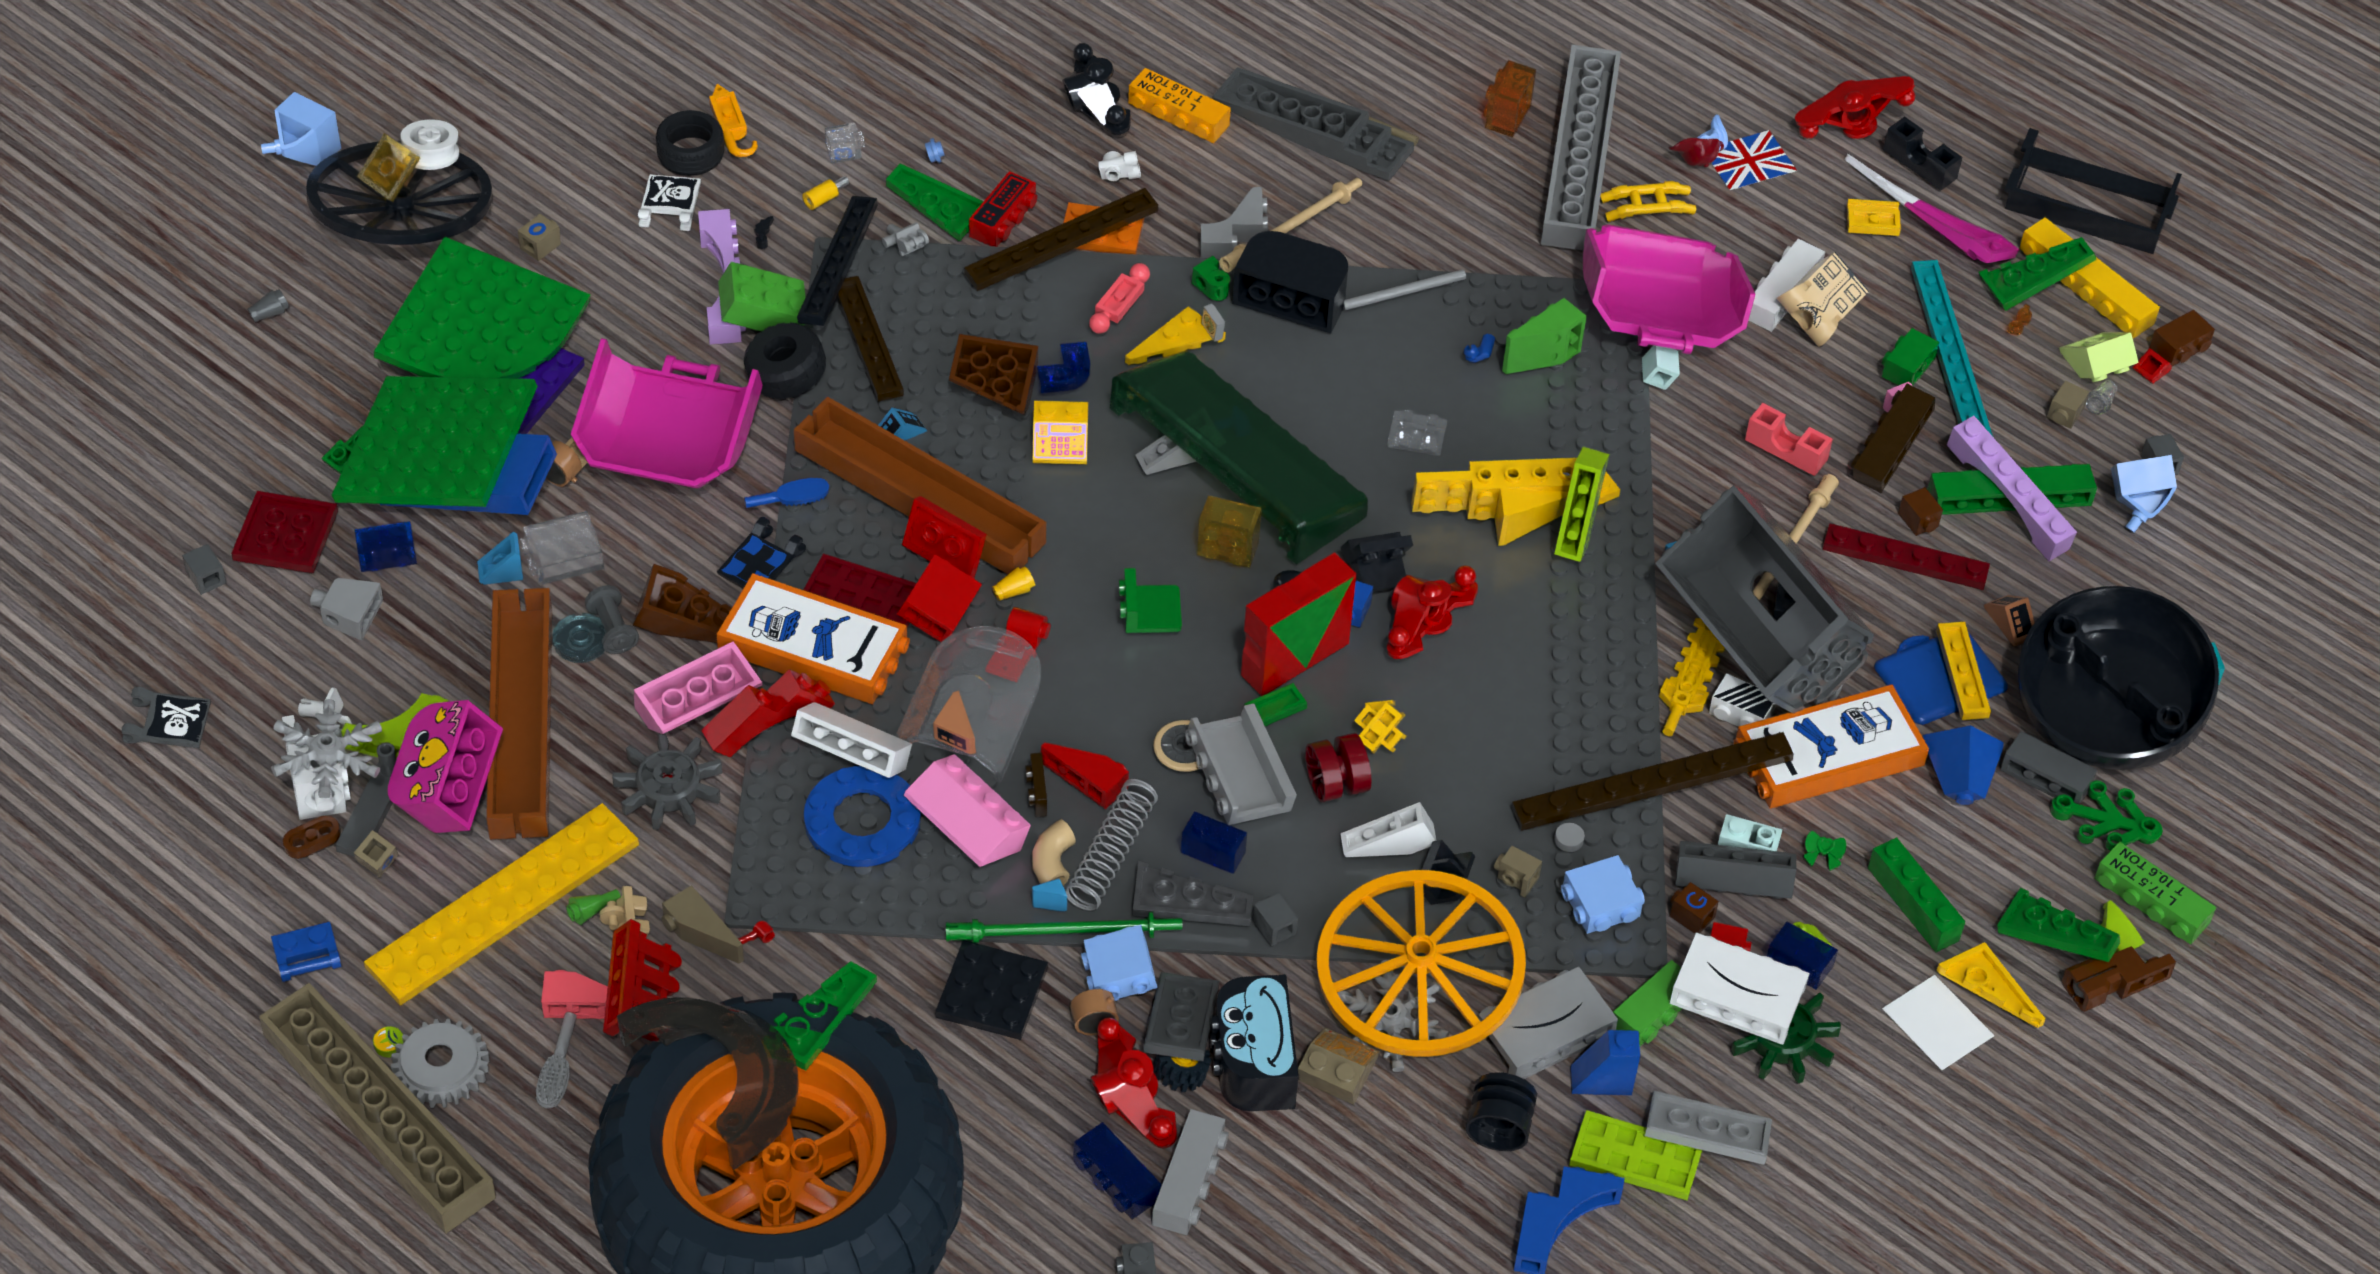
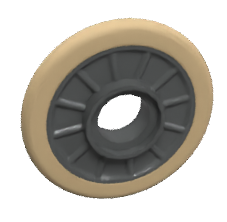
(1167, 750)

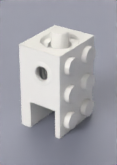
(306, 793)

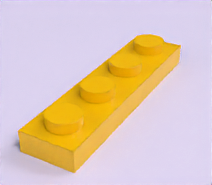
(1963, 670)

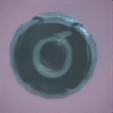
(579, 638)

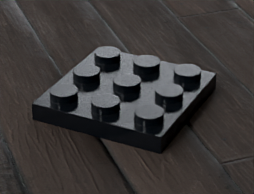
(991, 990)

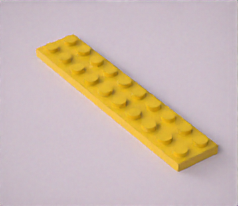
(500, 904)

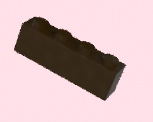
(1893, 438)

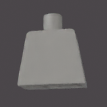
(349, 605)

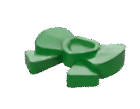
(1825, 846)

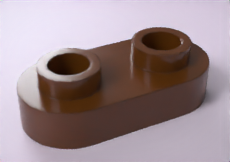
(311, 837)

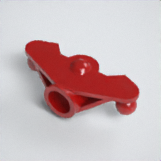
(1855, 106)
(1425, 609)
(1129, 1085)

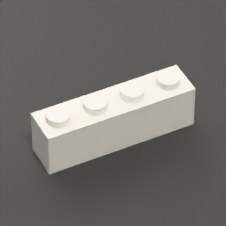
(1782, 277)
(851, 739)

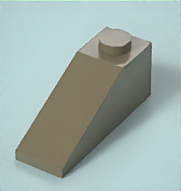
(698, 924)

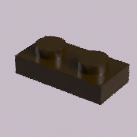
(1037, 794)

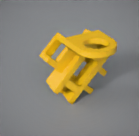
(1375, 730)

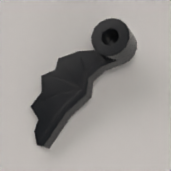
(761, 230)

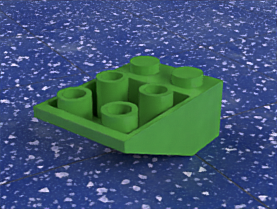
(1545, 339)

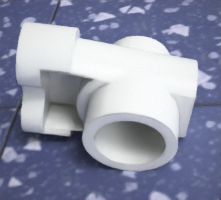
(1117, 166)

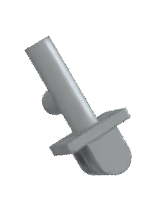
(907, 238)

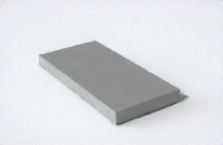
(1708, 1127)

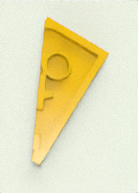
(1177, 335)
(1987, 977)

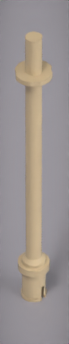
(1340, 192)
(1818, 499)

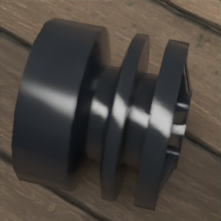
(1501, 1111)

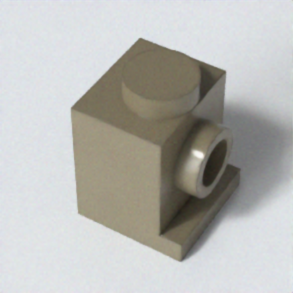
(1518, 869)

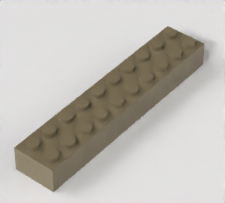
(378, 1108)

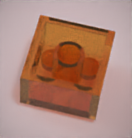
(1509, 98)

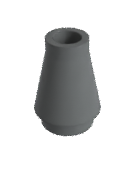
(268, 306)

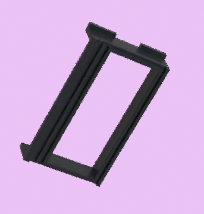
(2082, 219)

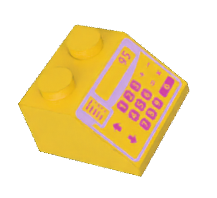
(1060, 432)

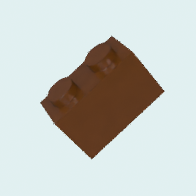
(2182, 338)

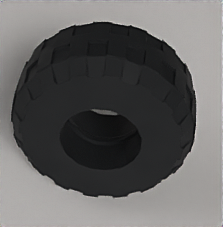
(787, 360)

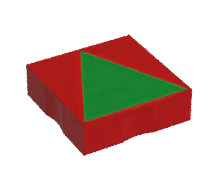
(1298, 624)

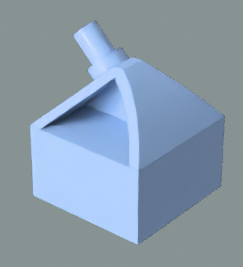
(305, 131)
(2144, 487)

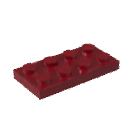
(860, 587)

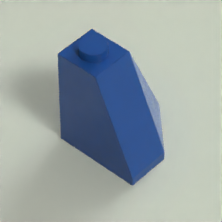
(1964, 761)
(1608, 1065)

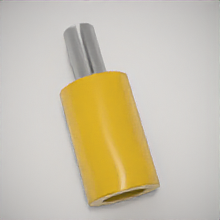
(823, 192)

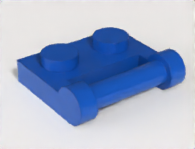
(304, 945)

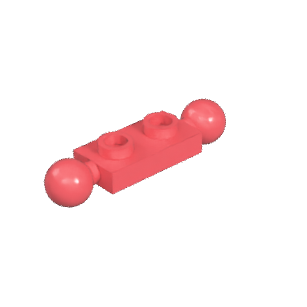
(1119, 298)

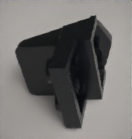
(1378, 559)

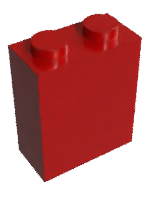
(939, 598)

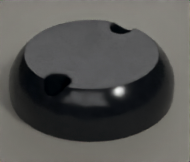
(2118, 677)

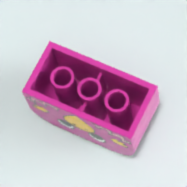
(444, 765)

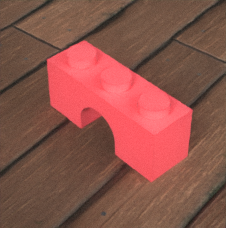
(1769, 432)

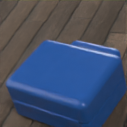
(1922, 689)

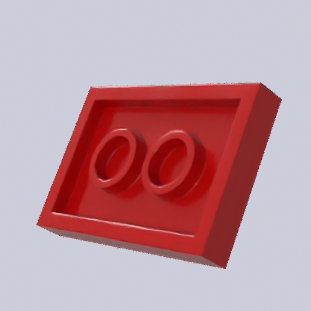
(939, 532)

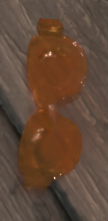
(2023, 318)

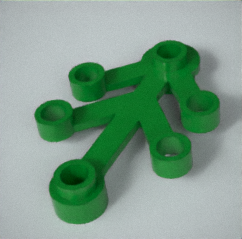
(2110, 817)

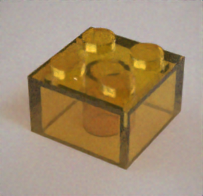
(1229, 531)

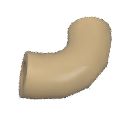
(1048, 852)

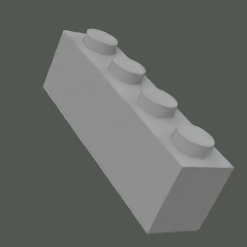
(1189, 1172)

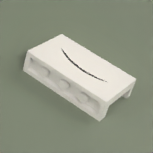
(1739, 988)

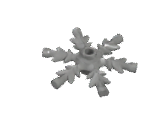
(326, 748)
(1401, 1009)

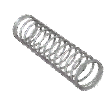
(1139, 803)

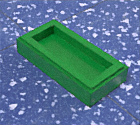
(1279, 704)

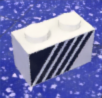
(1740, 702)

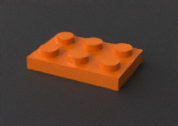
(1123, 240)

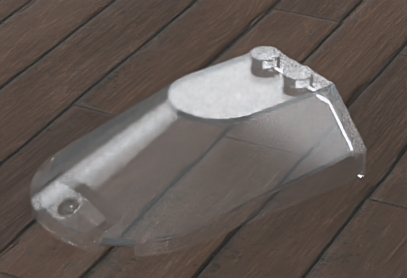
(997, 684)

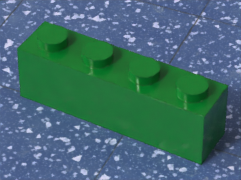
(1916, 895)

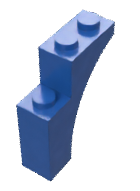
(1548, 1215)

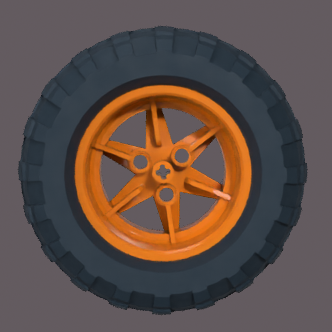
(861, 1092)

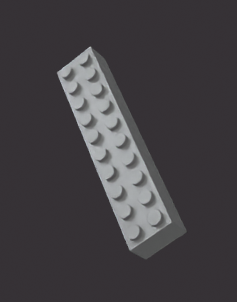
(1581, 146)

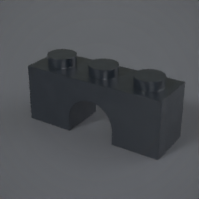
(1907, 146)

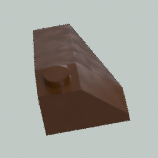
(677, 608)

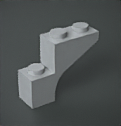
(1245, 222)

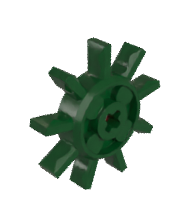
(1798, 1043)

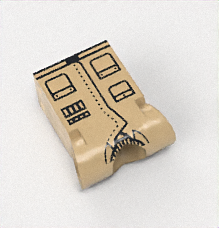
(1823, 297)

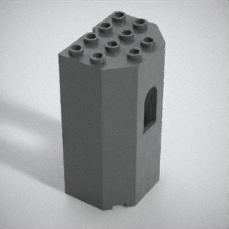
(1789, 659)

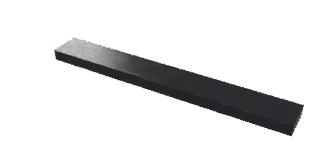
(837, 261)

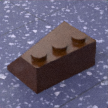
(996, 370)

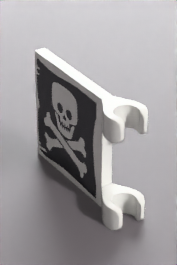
(670, 196)

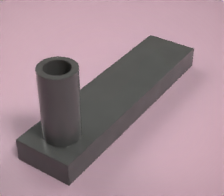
(372, 805)

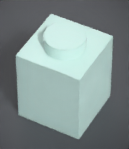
(1660, 366)

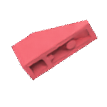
(572, 993)

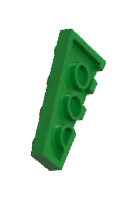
(934, 199)
(2027, 277)
(2045, 925)
(843, 990)

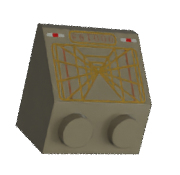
(1337, 1065)

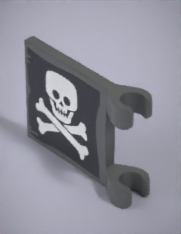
(169, 720)

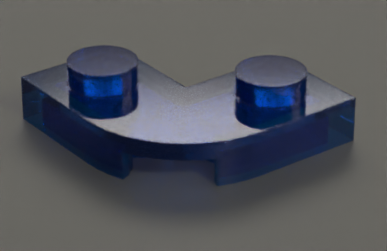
(1068, 375)

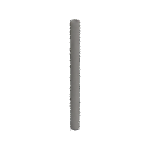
(1404, 289)

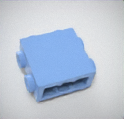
(1602, 894)
(1119, 962)

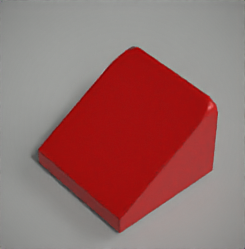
(2152, 366)

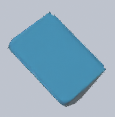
(1050, 896)

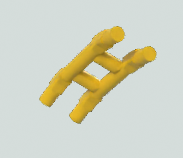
(1638, 208)

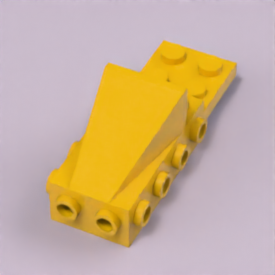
(1515, 501)

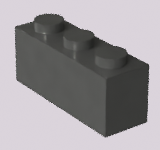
(2047, 768)

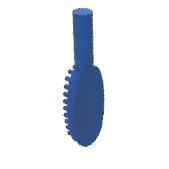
(792, 493)

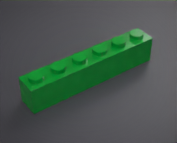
(1976, 493)

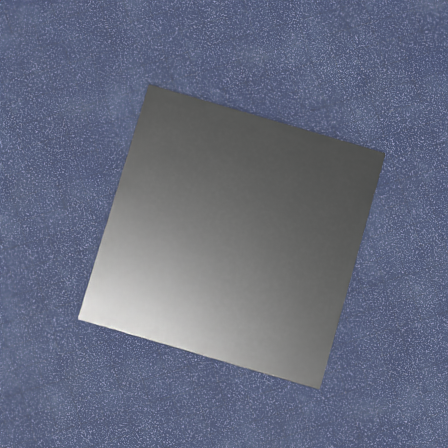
(1514, 701)

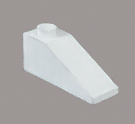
(1393, 834)

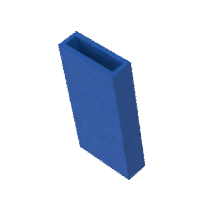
(519, 478)

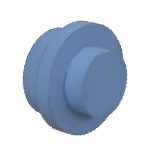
(934, 150)

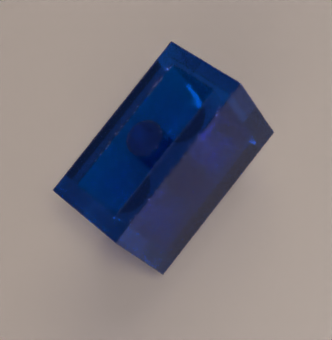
(385, 546)
(1213, 842)
(1800, 949)

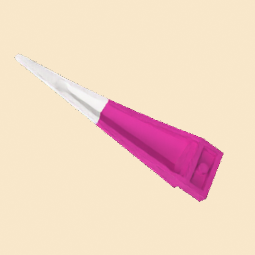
(1967, 237)

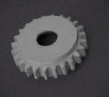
(443, 1082)

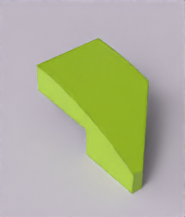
(2117, 922)

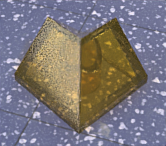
(388, 167)

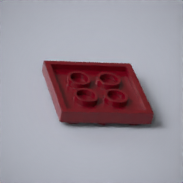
(284, 532)

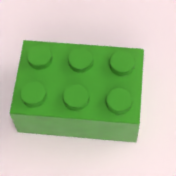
(759, 297)

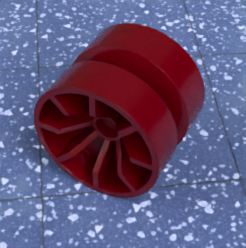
(1338, 767)

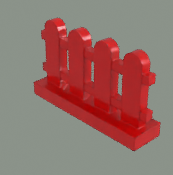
(629, 973)

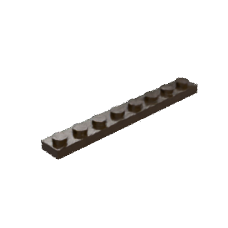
(1061, 239)

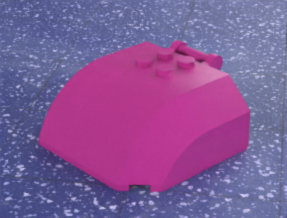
(1666, 287)
(663, 421)

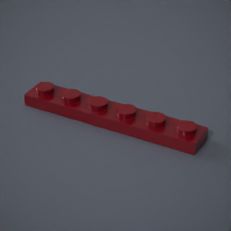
(1906, 556)

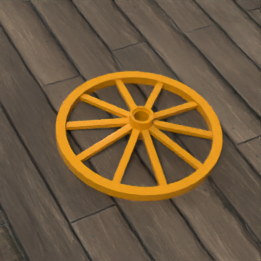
(1421, 964)

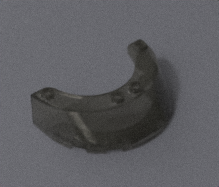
(763, 1061)

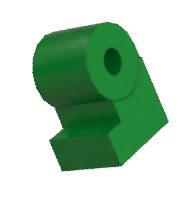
(1211, 280)

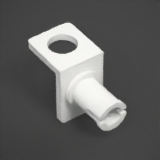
(312, 707)

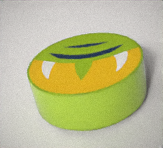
(386, 1039)

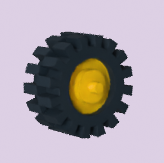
(1181, 1071)

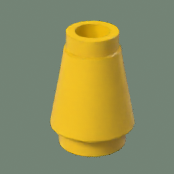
(1014, 584)

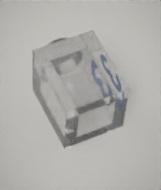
(844, 142)

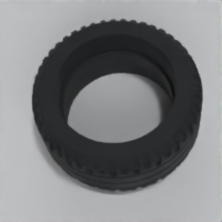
(690, 125)

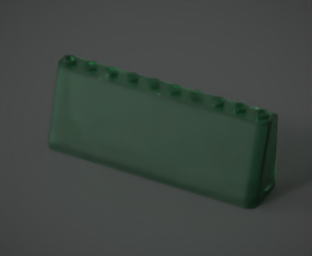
(1242, 449)

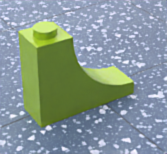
(392, 730)

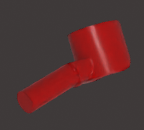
(761, 930)

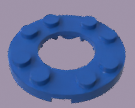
(853, 849)

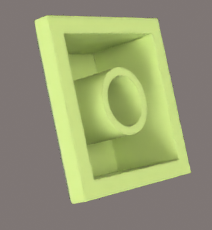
(2101, 355)

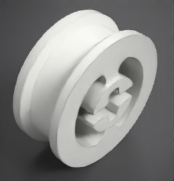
(433, 141)

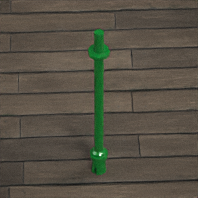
(977, 930)

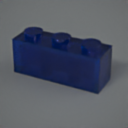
(1116, 1171)

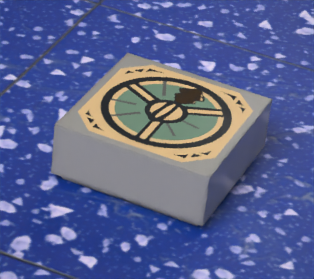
(1213, 322)

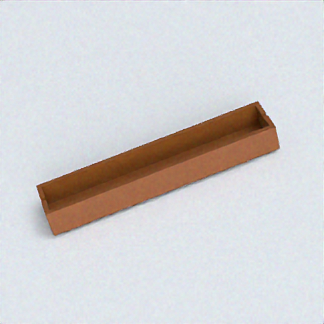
(901, 472)
(522, 707)

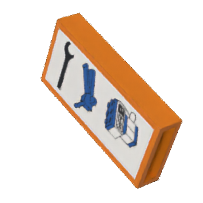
(814, 636)
(1838, 745)

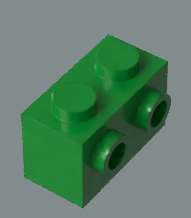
(1909, 358)

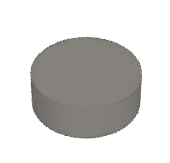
(1569, 837)

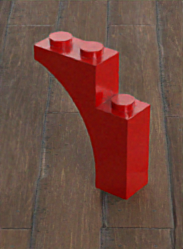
(759, 709)

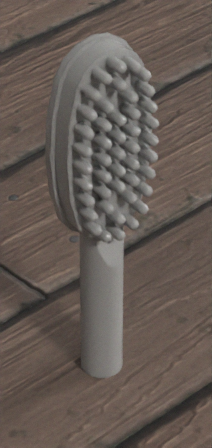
(556, 1072)

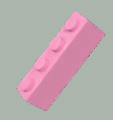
(694, 689)
(968, 811)

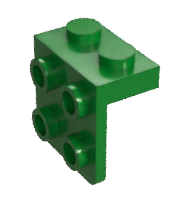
(1149, 606)

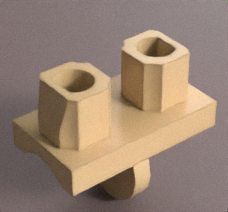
(625, 909)

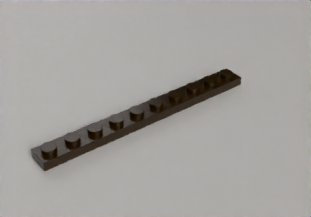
(1652, 781)

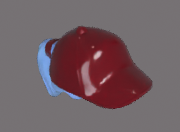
(1704, 148)

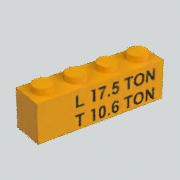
(1179, 105)

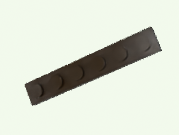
(869, 340)

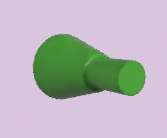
(584, 907)

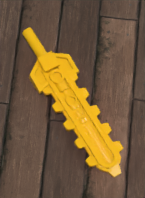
(1686, 691)

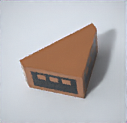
(2012, 616)
(954, 726)

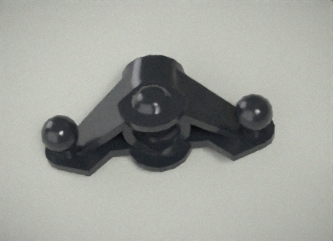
(1092, 94)

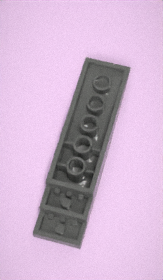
(1315, 123)

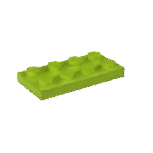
(1626, 1152)

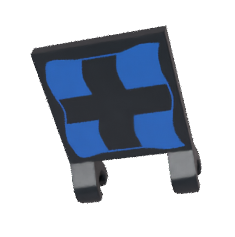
(760, 556)

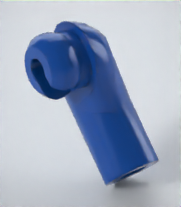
(1482, 352)

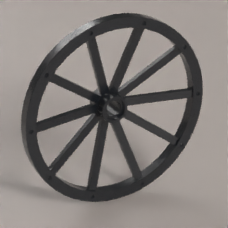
(403, 205)

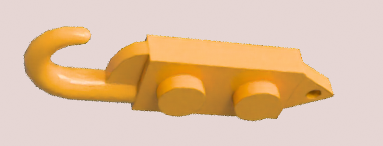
(729, 115)

